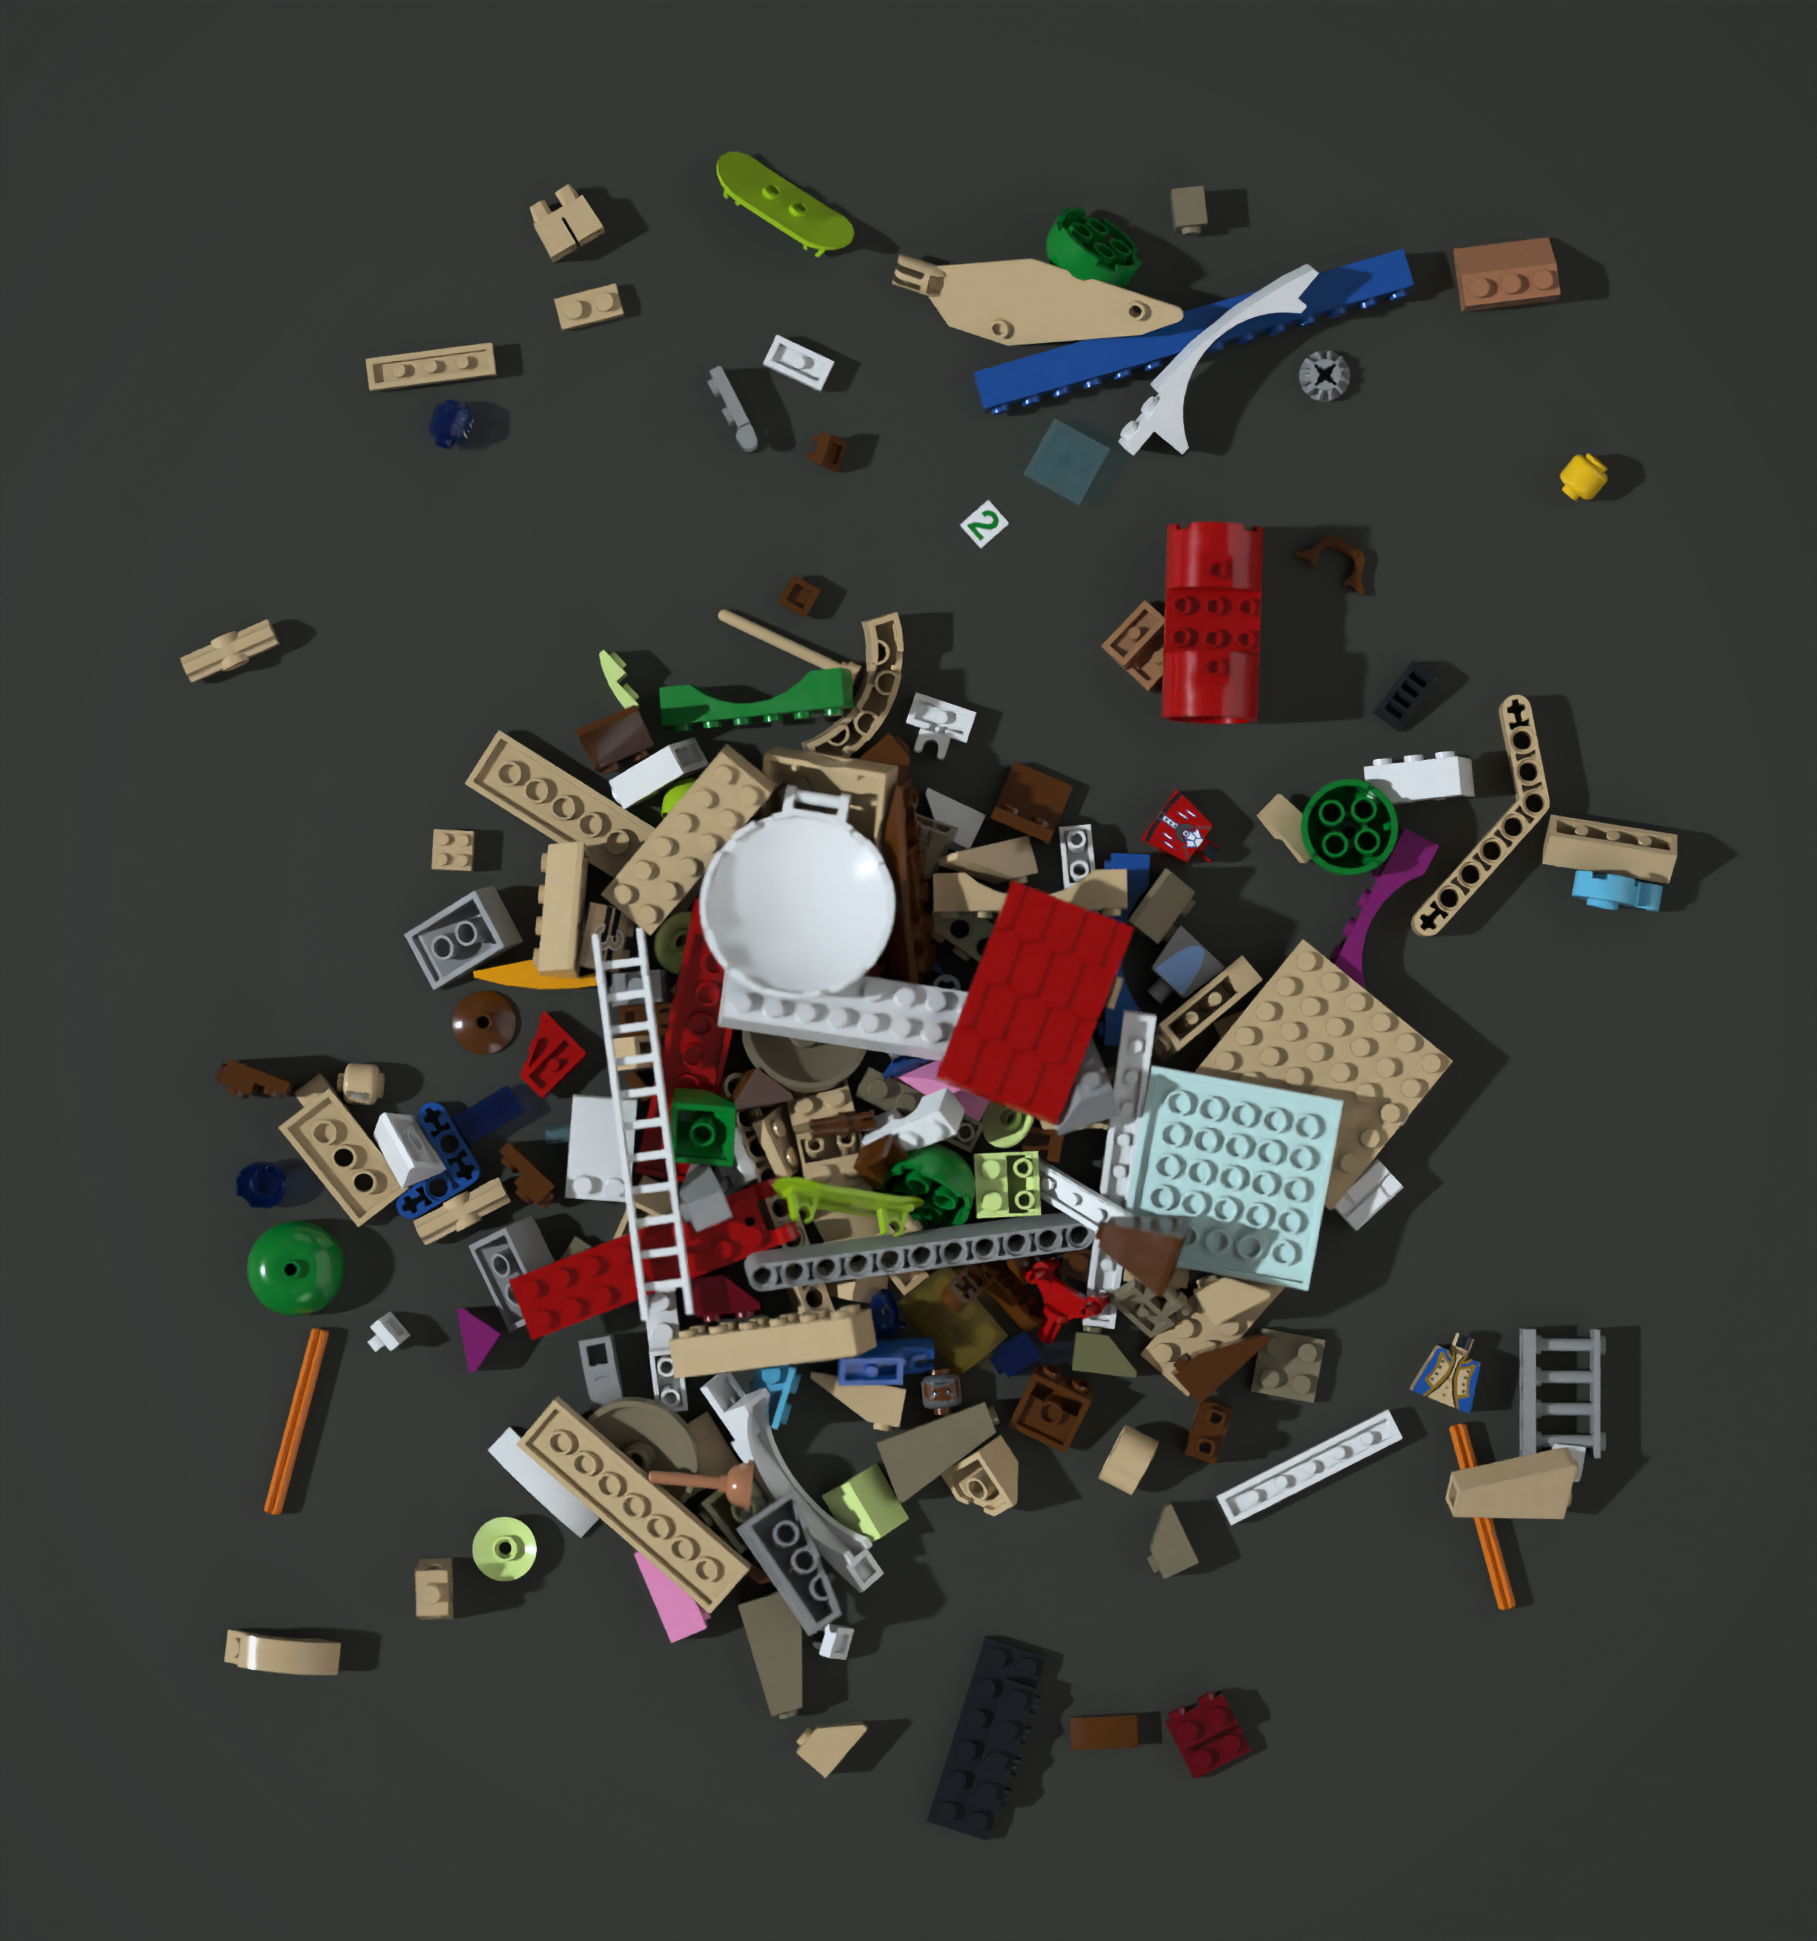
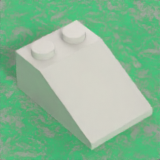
(593, 1149)

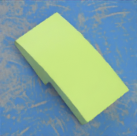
(614, 673)

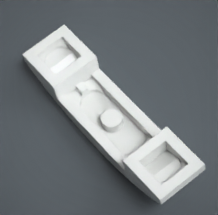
(542, 1484)

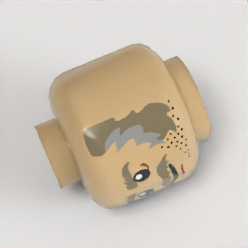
(361, 1083)

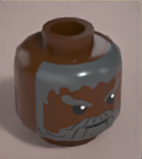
(941, 1390)

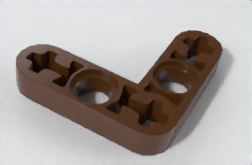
(1021, 1307)

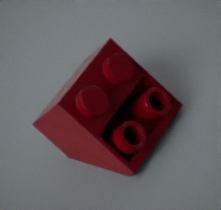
(722, 1295)

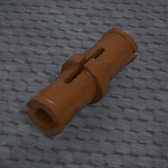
(842, 1124)

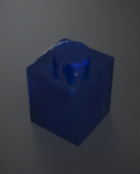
(1014, 1354)

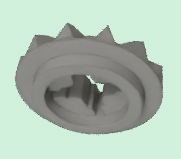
(1324, 391)

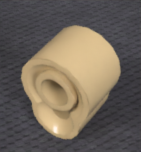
(1128, 1459)

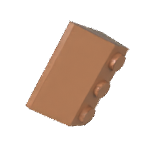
(1506, 274)

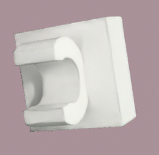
(388, 1332)
(835, 1641)

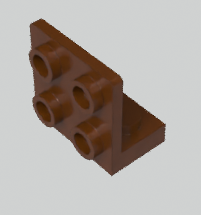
(1031, 803)

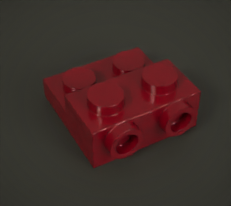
(1207, 1734)

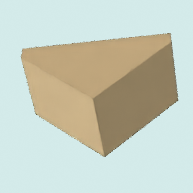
(857, 1289)

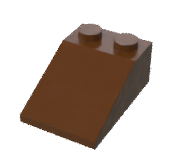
(616, 740)

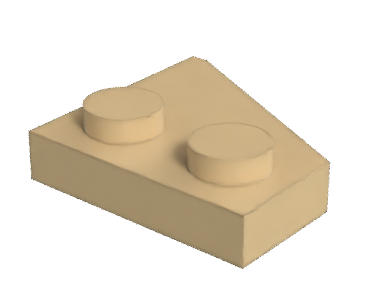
(778, 1140)

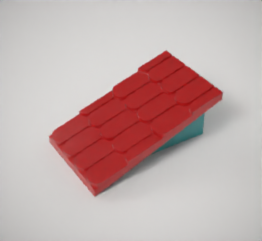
(1034, 1003)

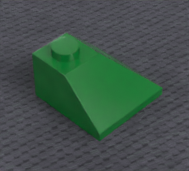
(702, 1128)

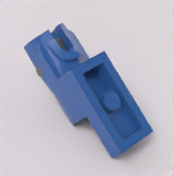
(887, 1362)

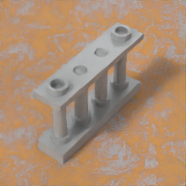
(1533, 1376)

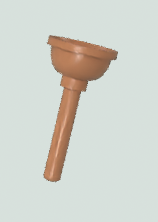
(735, 1484)

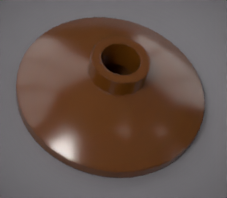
(501, 1022)

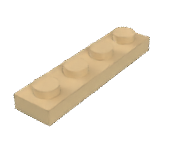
(431, 367)

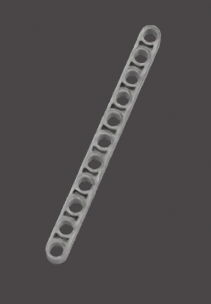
(903, 1258)

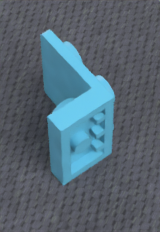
(778, 1382)

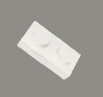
(798, 363)

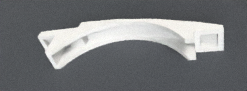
(1165, 411)
(749, 1424)

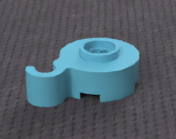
(1615, 891)

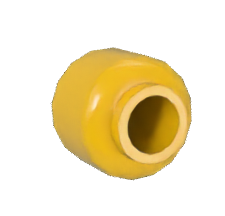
(1583, 477)

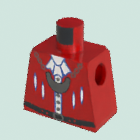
(1181, 831)

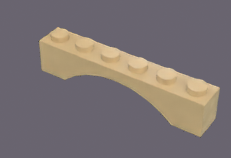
(962, 894)

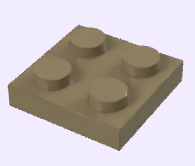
(1288, 1366)

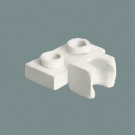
(939, 723)
(743, 1169)

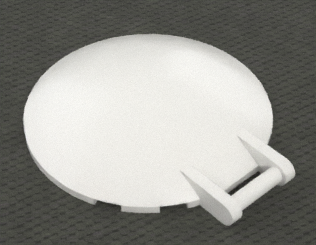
(798, 901)

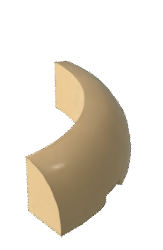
(875, 693)

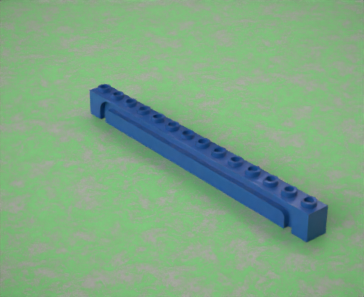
(1101, 358)

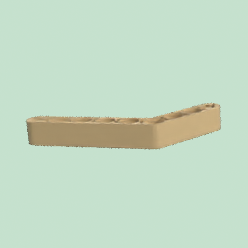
(1497, 833)

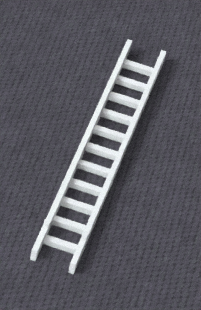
(621, 1126)

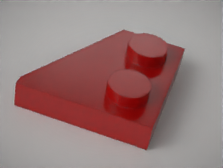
(551, 1057)

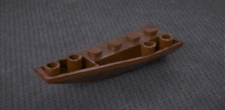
(910, 942)

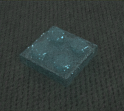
(1066, 462)

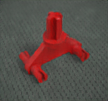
(1061, 1300)

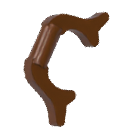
(1344, 548)

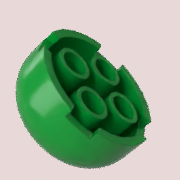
(1077, 247)
(1344, 806)
(942, 1179)
(318, 1265)

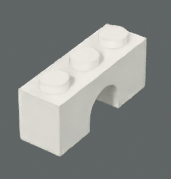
(933, 1120)

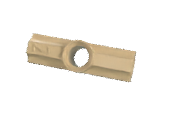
(229, 651)
(462, 1211)

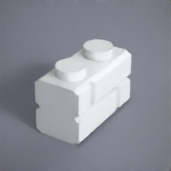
(1368, 1195)

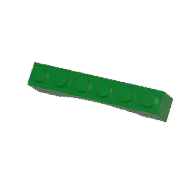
(817, 692)

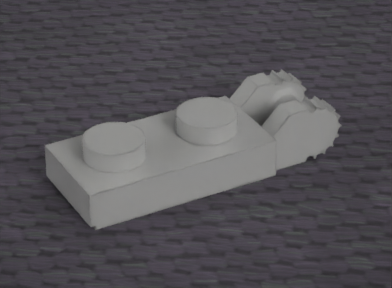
(733, 412)

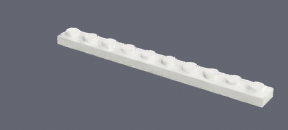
(1121, 1146)

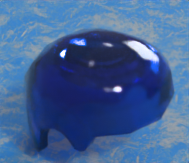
(261, 1184)

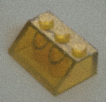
(958, 1336)

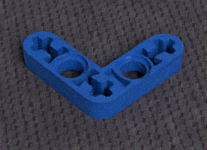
(450, 1175)

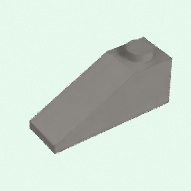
(702, 1198)

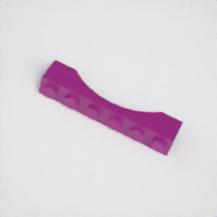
(1406, 862)

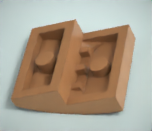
(1139, 646)

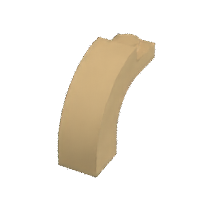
(282, 1654)

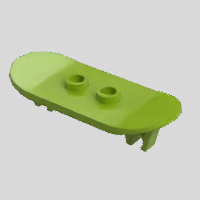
(782, 203)
(812, 1195)

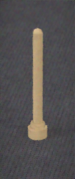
(786, 644)

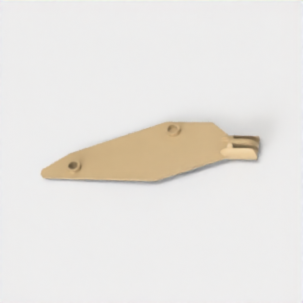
(1031, 301)

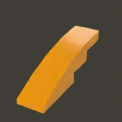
(526, 976)

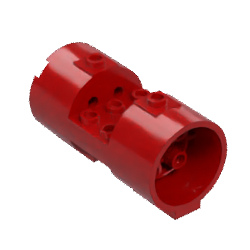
(1212, 623)

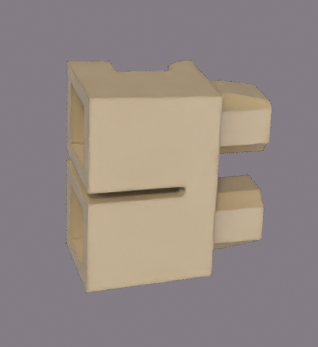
(578, 216)

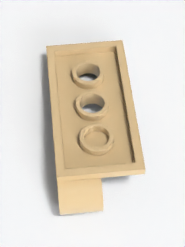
(322, 1130)

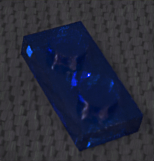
(489, 1115)

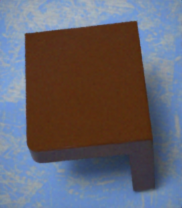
(1045, 1142)
(877, 1157)

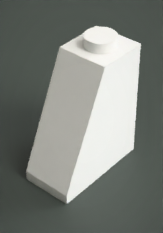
(658, 772)

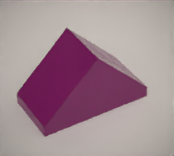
(477, 1337)

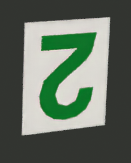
(984, 524)

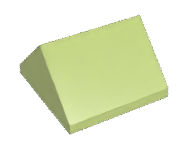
(866, 1504)

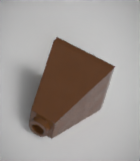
(1145, 1247)

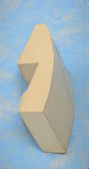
(1284, 823)

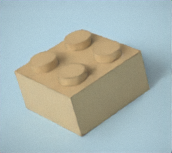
(453, 850)

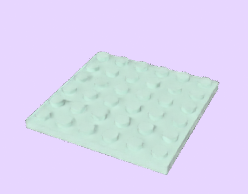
(1242, 1167)

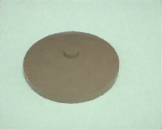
(801, 1063)
(650, 1437)

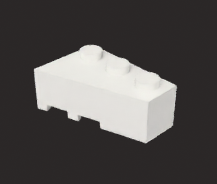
(1421, 778)

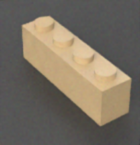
(1610, 849)

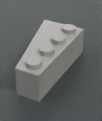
(792, 1562)

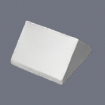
(407, 1148)

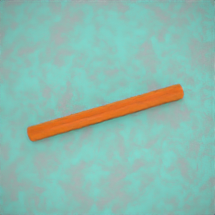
(296, 1421)
(1484, 1526)

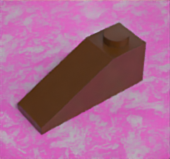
(1211, 1367)

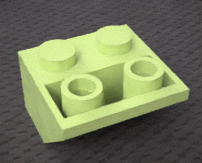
(1007, 1184)

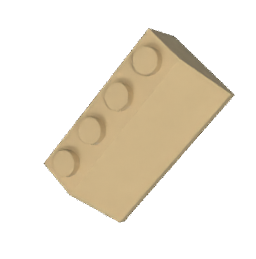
(563, 910)

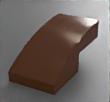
(1104, 1732)

